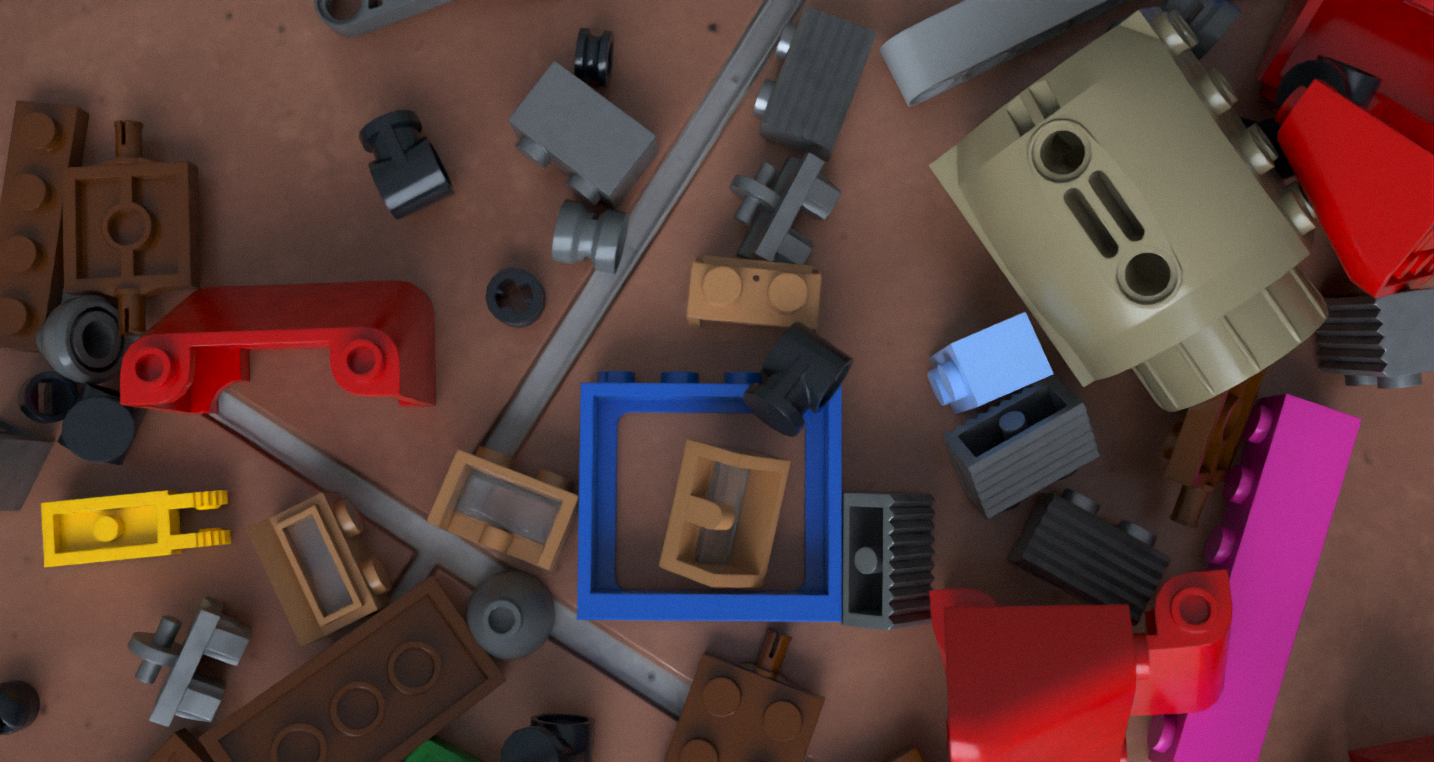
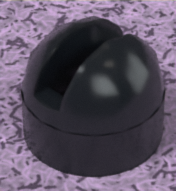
(59, 397)
(17, 706)

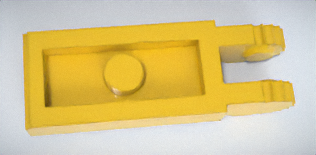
(125, 526)

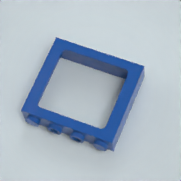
(680, 392)

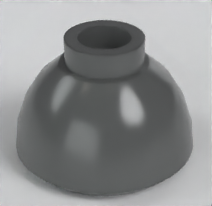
(83, 340)
(510, 614)

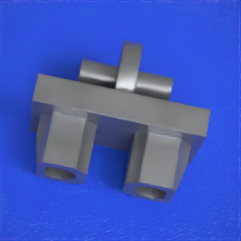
(794, 189)
(183, 690)

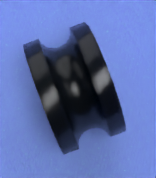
(594, 56)
(524, 281)

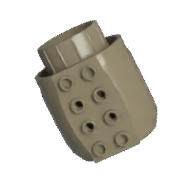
(1142, 216)

